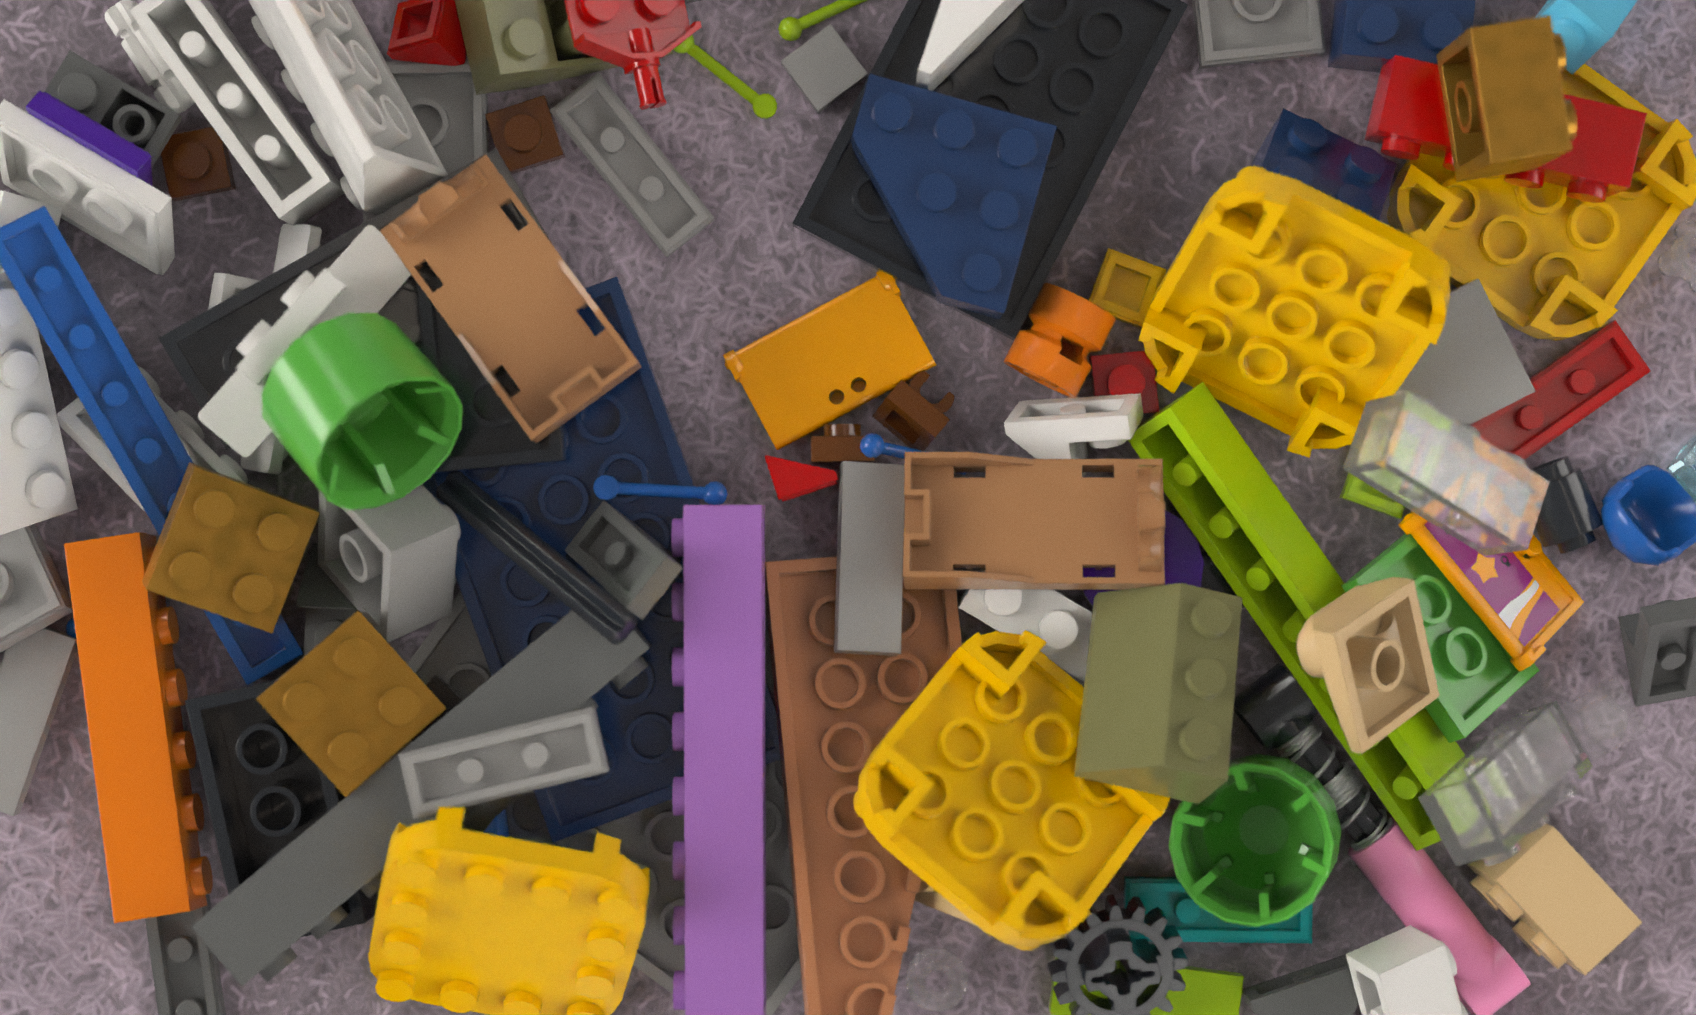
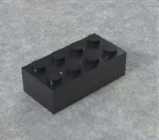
(259, 787)

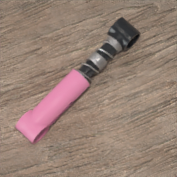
(1407, 879)

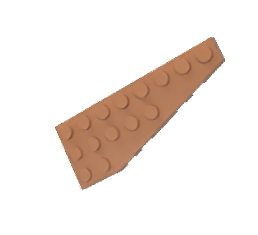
(830, 717)

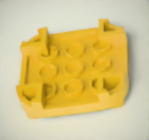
(1540, 255)
(1294, 308)
(986, 796)
(505, 922)

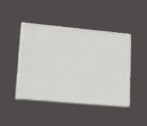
(88, 188)

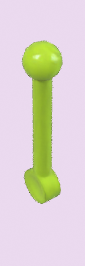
(791, 27)
(763, 104)

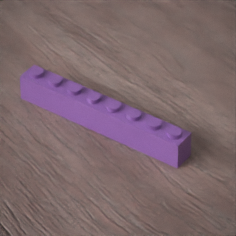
(722, 760)

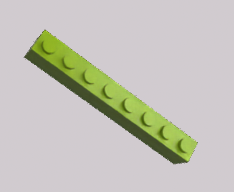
(1281, 582)

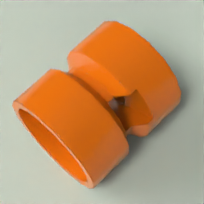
(1060, 340)

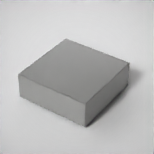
(824, 68)

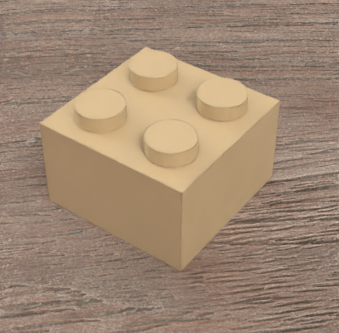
(1558, 900)

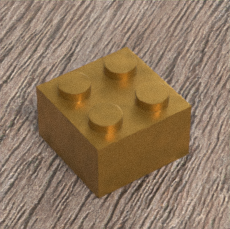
(1506, 98)
(230, 548)
(351, 703)

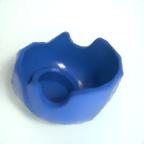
(1665, 511)

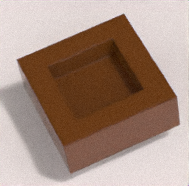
(525, 134)
(197, 164)
(838, 444)

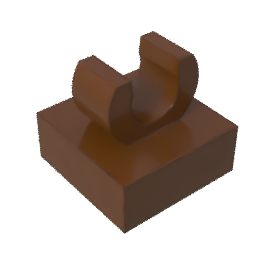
(911, 415)

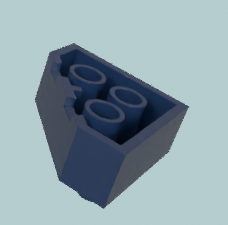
(954, 185)

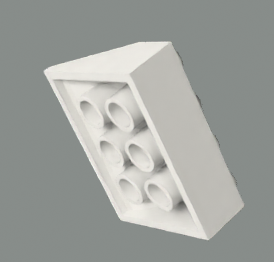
(352, 99)

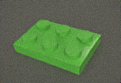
(1467, 659)

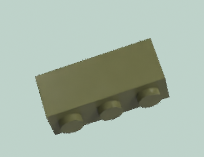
(1160, 690)

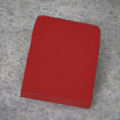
(427, 33)
(798, 479)

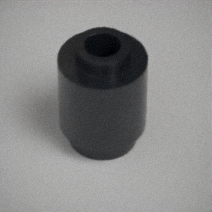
(1568, 507)

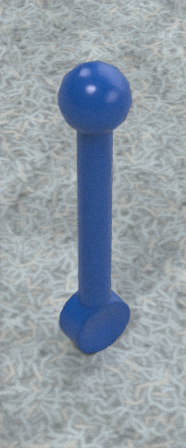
(873, 445)
(608, 487)

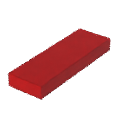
(1566, 392)

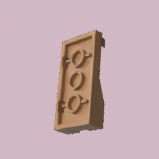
(510, 298)
(1031, 522)

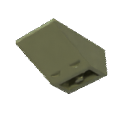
(520, 44)

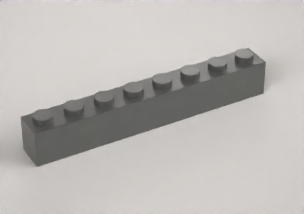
(350, 843)

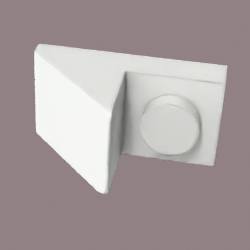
(1064, 425)

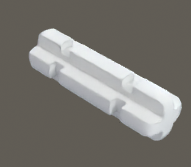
(146, 58)

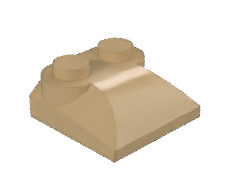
(1372, 658)

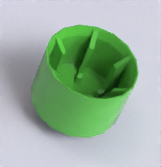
(361, 410)
(1257, 842)

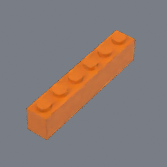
(137, 730)

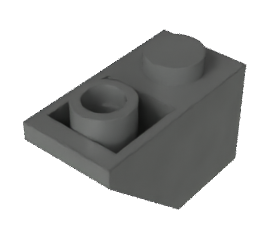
(114, 104)

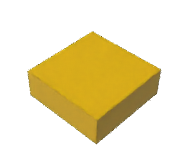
(1126, 286)

